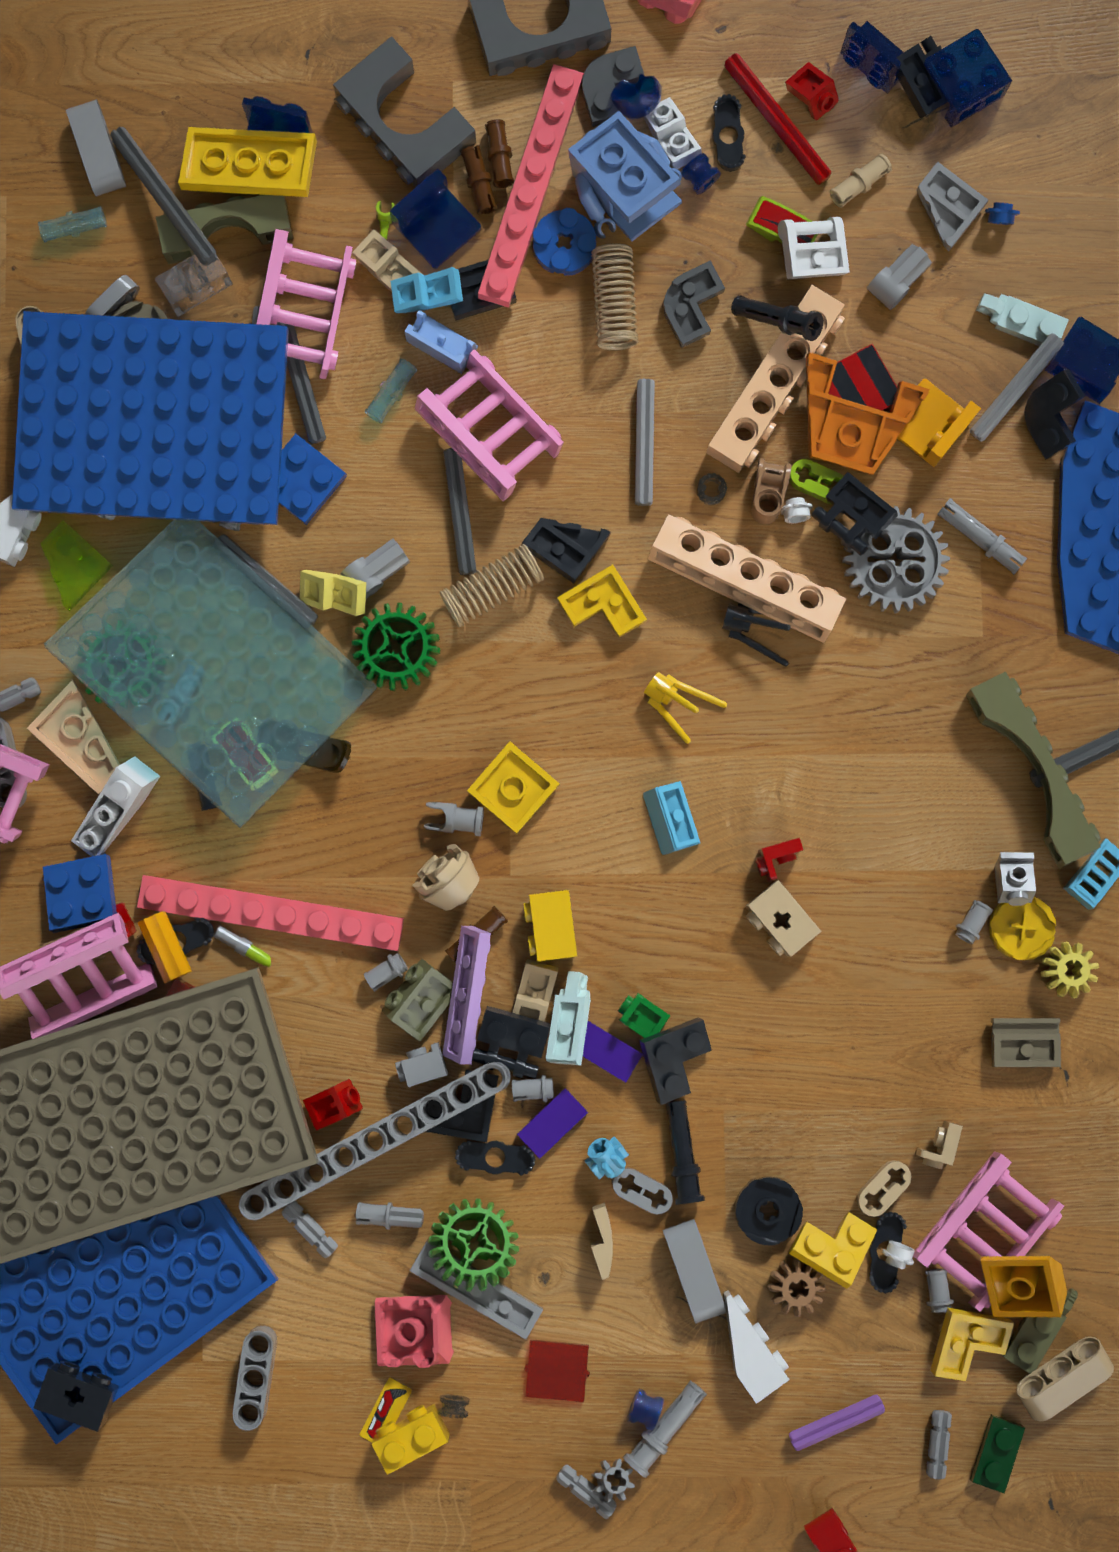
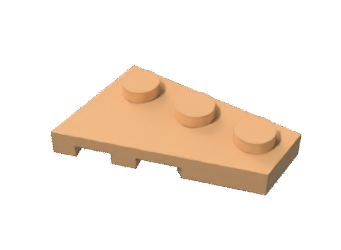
(75, 737)

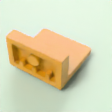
(936, 424)

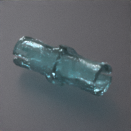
(72, 224)
(391, 390)

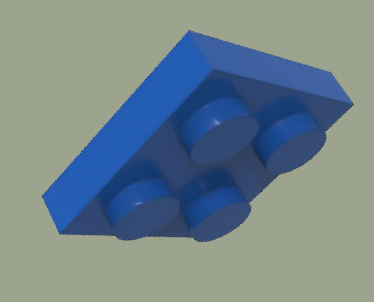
(306, 479)
(79, 892)

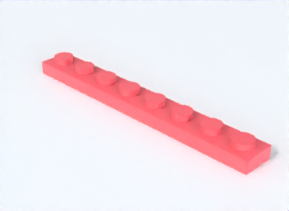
(530, 186)
(270, 913)

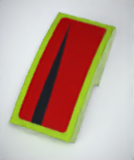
(767, 216)

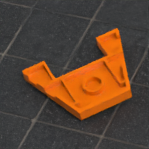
(848, 431)

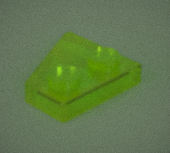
(73, 564)

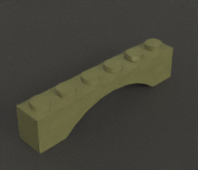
(1001, 709)

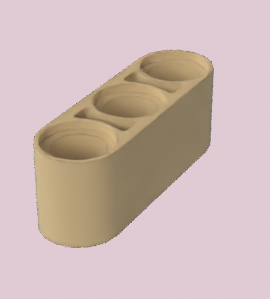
(1065, 1379)

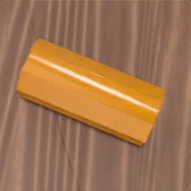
(164, 947)

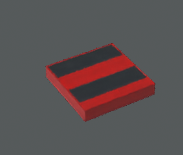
(864, 380)

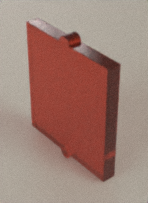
(557, 1370)

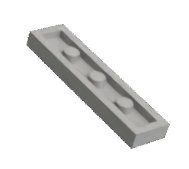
(495, 1302)

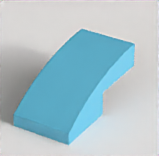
(426, 291)

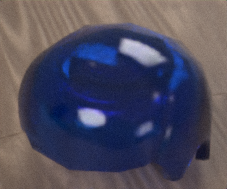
(637, 98)

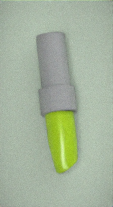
(243, 946)

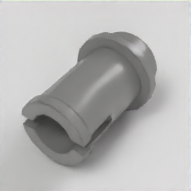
(973, 922)
(386, 972)
(533, 1089)
(938, 1290)

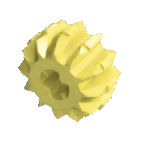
(1058, 968)

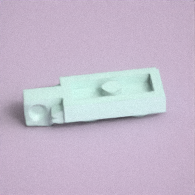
(1021, 318)
(569, 1021)

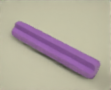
(836, 1422)

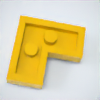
(607, 594)
(837, 1256)
(963, 1334)

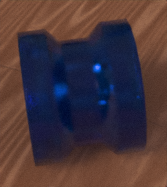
(700, 173)
(645, 1409)

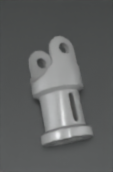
(457, 818)

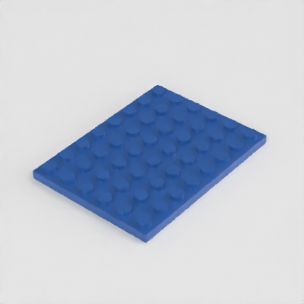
(150, 418)
(125, 1298)

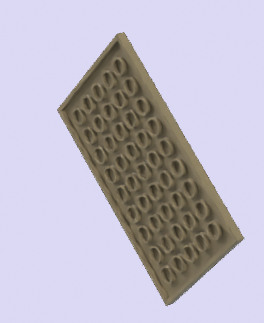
(145, 1114)

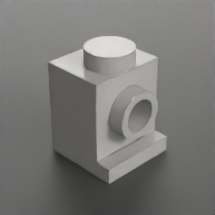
(1015, 878)
(422, 1065)

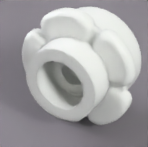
(796, 510)
(898, 1254)

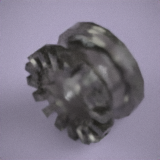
(721, 489)
(453, 1405)

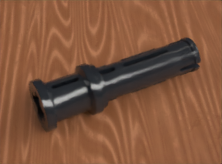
(788, 319)
(685, 1169)

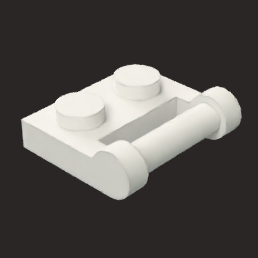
(814, 258)

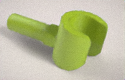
(384, 219)

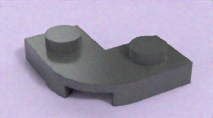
(603, 76)
(683, 300)

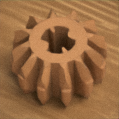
(798, 1299)

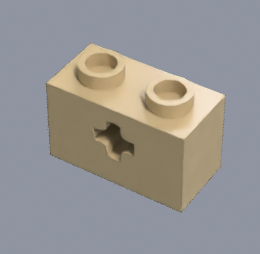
(799, 925)

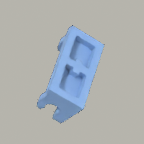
(440, 342)

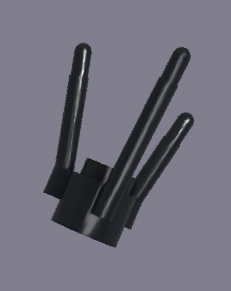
(740, 618)

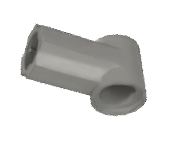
(894, 282)
(377, 566)

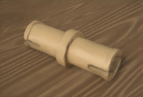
(860, 180)

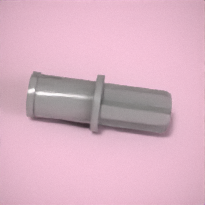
(388, 1215)

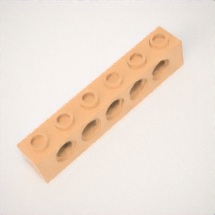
(725, 444)
(755, 593)

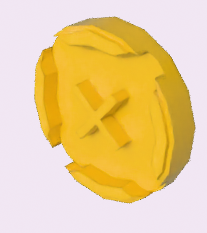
(1022, 930)

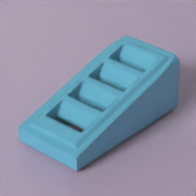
(1082, 895)

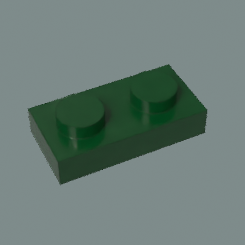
(997, 1453)

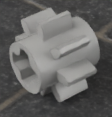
(620, 1474)

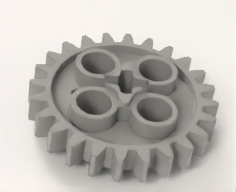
(897, 588)

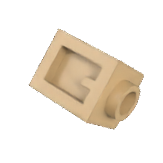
(947, 1141)

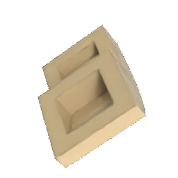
(382, 259)
(535, 990)
(603, 1248)

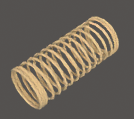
(619, 335)
(448, 598)

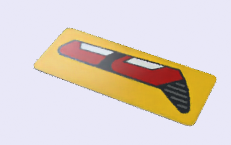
(387, 1408)

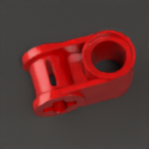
(829, 1533)

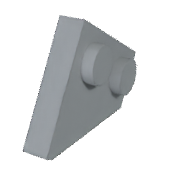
(949, 203)

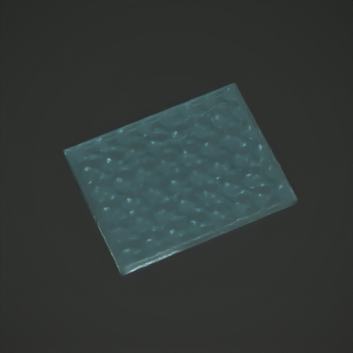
(211, 668)

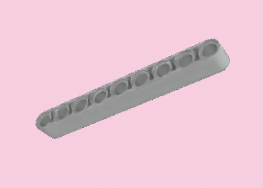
(359, 1145)

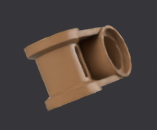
(770, 485)

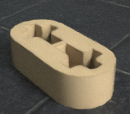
(890, 1193)

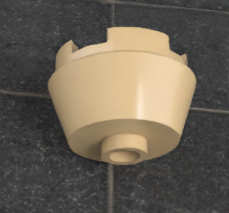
(447, 879)

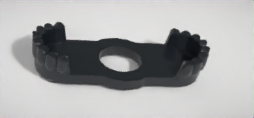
(726, 115)
(197, 934)
(473, 1156)
(883, 1275)

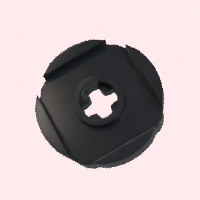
(778, 1227)

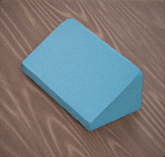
(671, 818)

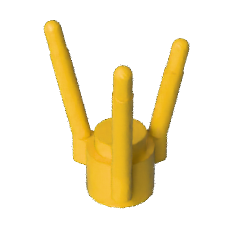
(663, 690)

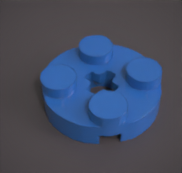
(566, 224)

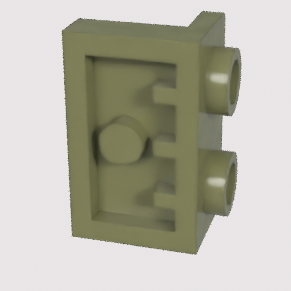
(419, 999)

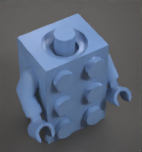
(623, 176)

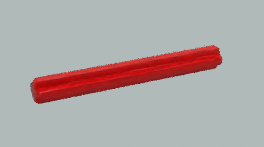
(777, 118)

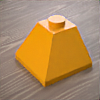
(1024, 1286)

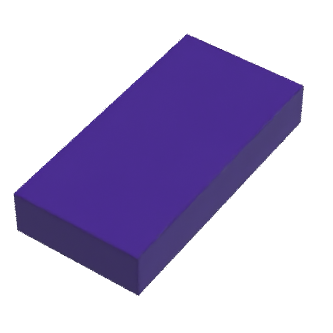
(610, 1052)
(552, 1123)

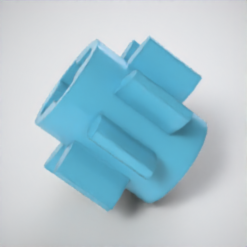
(606, 1158)

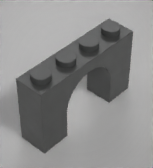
(510, 48)
(417, 154)

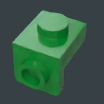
(642, 1015)

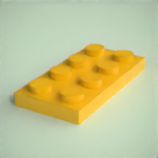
(247, 162)

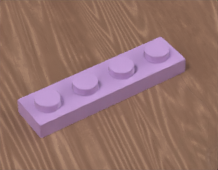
(466, 994)

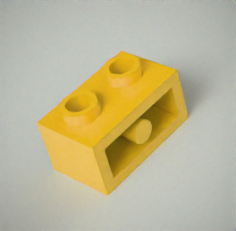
(551, 925)
(411, 1438)

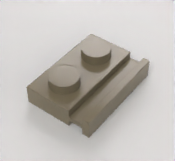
(1025, 1042)

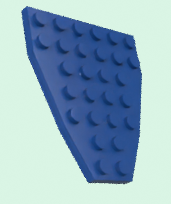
(1090, 529)

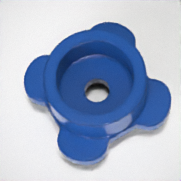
(1002, 214)

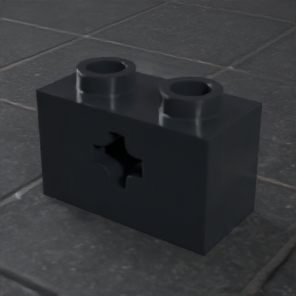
(59, 1399)

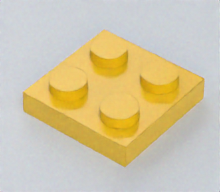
(513, 787)

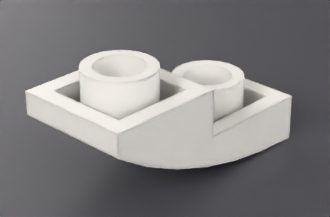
(670, 130)

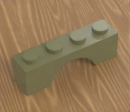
(256, 214)

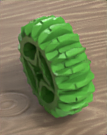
(462, 1237)

